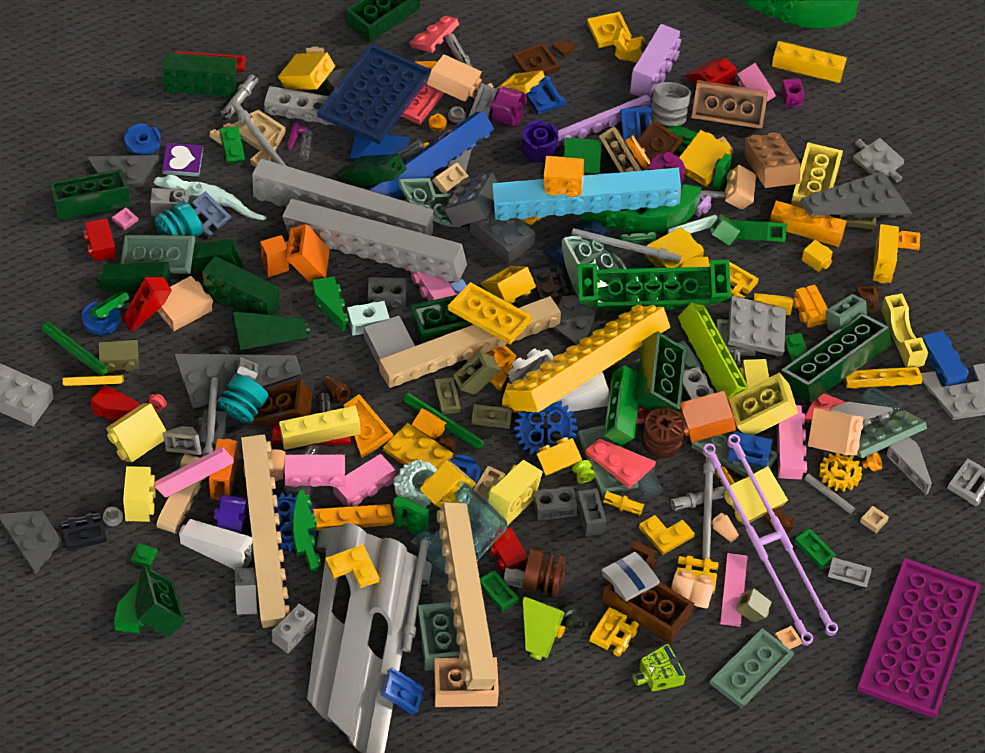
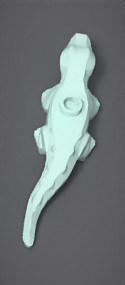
(197, 188)

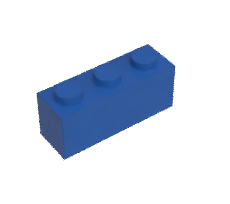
(944, 359)

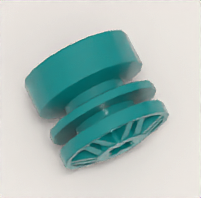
(179, 221)
(242, 398)

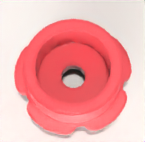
(158, 401)

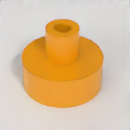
(437, 122)
(873, 461)

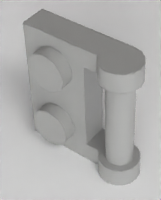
(965, 480)

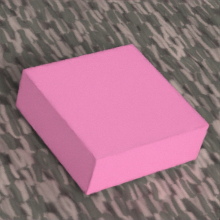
(125, 218)

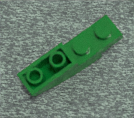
(302, 525)

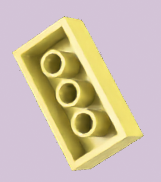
(816, 171)

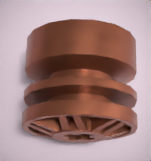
(663, 432)
(544, 572)

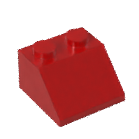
(714, 71)

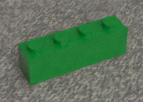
(622, 407)

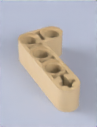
(179, 502)

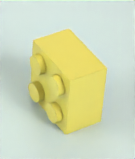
(139, 494)

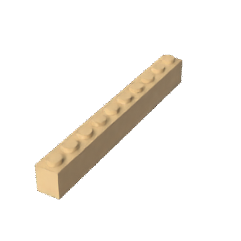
(460, 346)
(264, 530)
(466, 597)

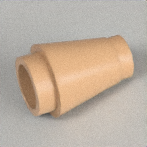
(724, 527)

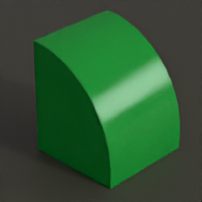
(724, 229)

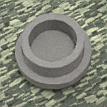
(456, 115)
(112, 516)

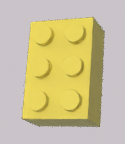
(763, 405)
(515, 490)

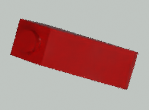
(147, 300)
(112, 403)

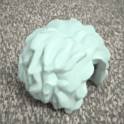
(411, 480)

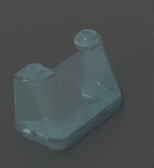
(485, 524)

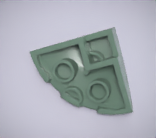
(426, 194)
(582, 251)

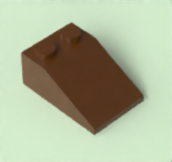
(284, 403)

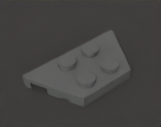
(134, 167)
(575, 319)
(32, 536)

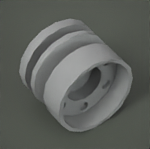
(670, 103)

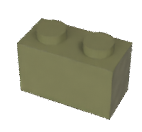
(119, 355)
(477, 373)

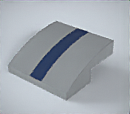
(630, 576)

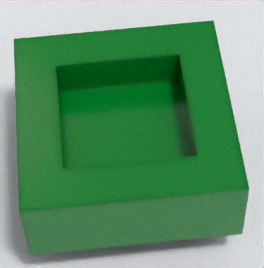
(144, 555)

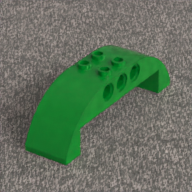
(808, 13)
(650, 219)
(654, 286)

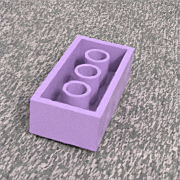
(655, 61)

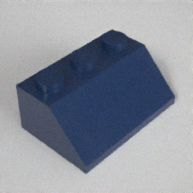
(555, 251)

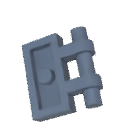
(211, 211)

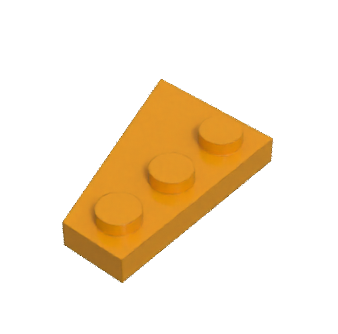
(373, 430)

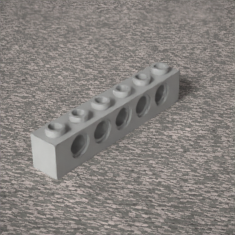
(294, 104)

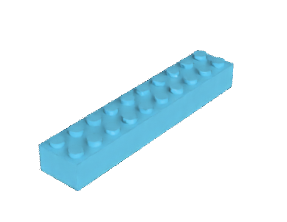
(599, 194)

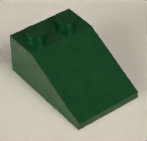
(158, 602)

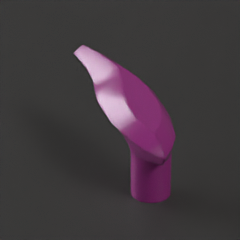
(294, 134)

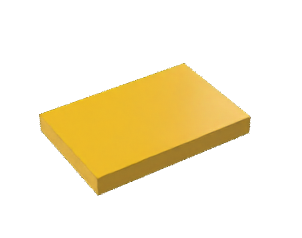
(93, 380)

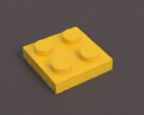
(604, 28)
(523, 81)

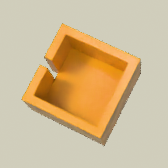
(563, 176)

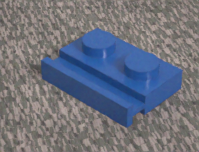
(402, 691)

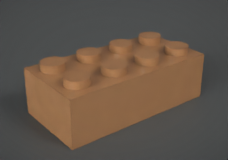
(729, 104)
(772, 160)

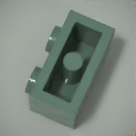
(845, 311)

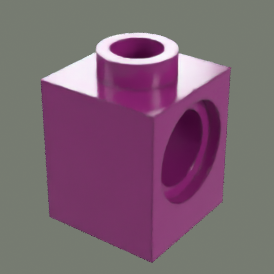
(792, 92)

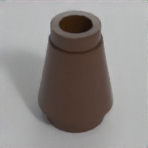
(336, 388)

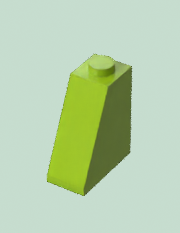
(540, 626)

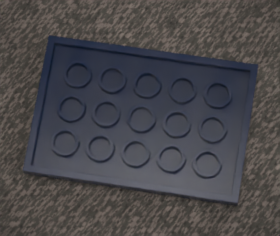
(374, 93)

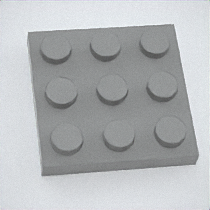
(756, 326)

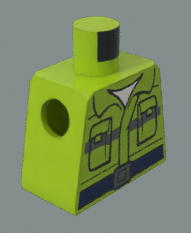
(660, 670)

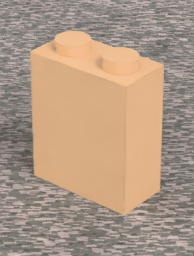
(454, 78)
(185, 303)
(835, 431)

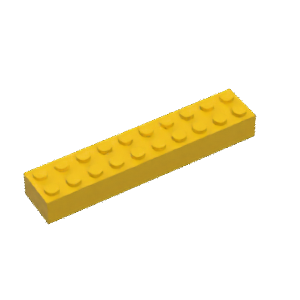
(586, 359)

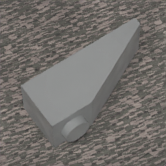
(182, 440)
(909, 460)

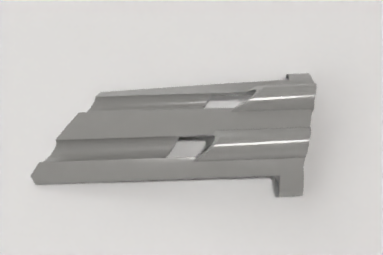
(344, 670)

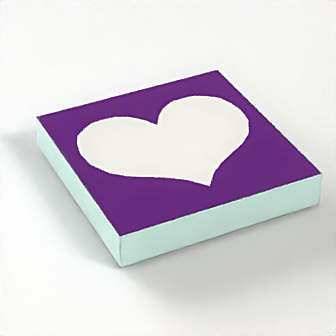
(182, 159)

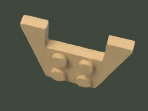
(267, 126)

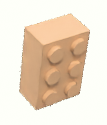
(451, 689)

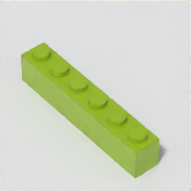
(712, 350)

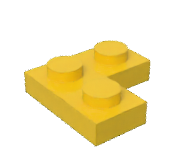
(664, 538)
(355, 561)

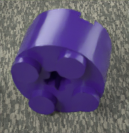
(539, 140)
(232, 513)

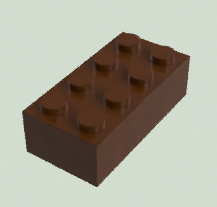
(656, 610)

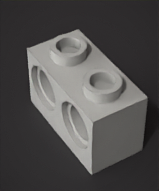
(695, 384)
(293, 628)

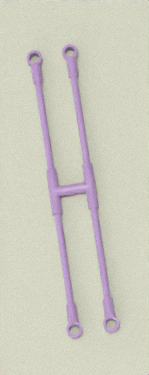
(779, 534)

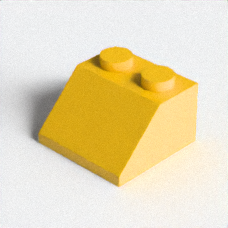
(510, 283)
(445, 483)

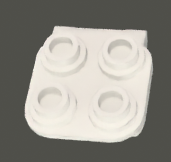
(534, 360)

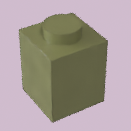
(753, 605)

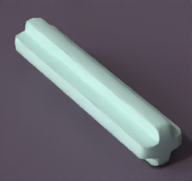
(697, 225)

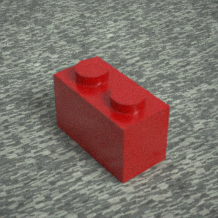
(100, 240)
(509, 552)

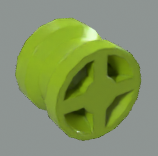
(583, 471)

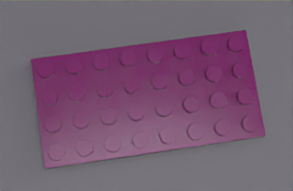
(919, 638)

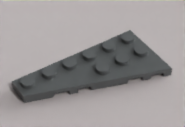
(862, 198)
(198, 370)

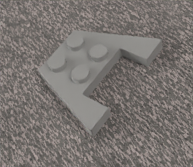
(961, 399)

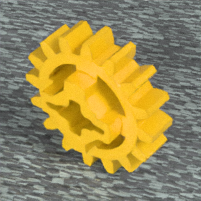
(840, 472)

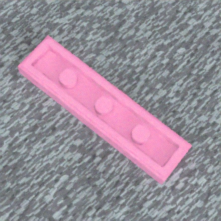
(193, 472)
(733, 587)

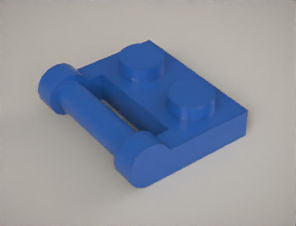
(540, 100)
(631, 121)
(752, 446)

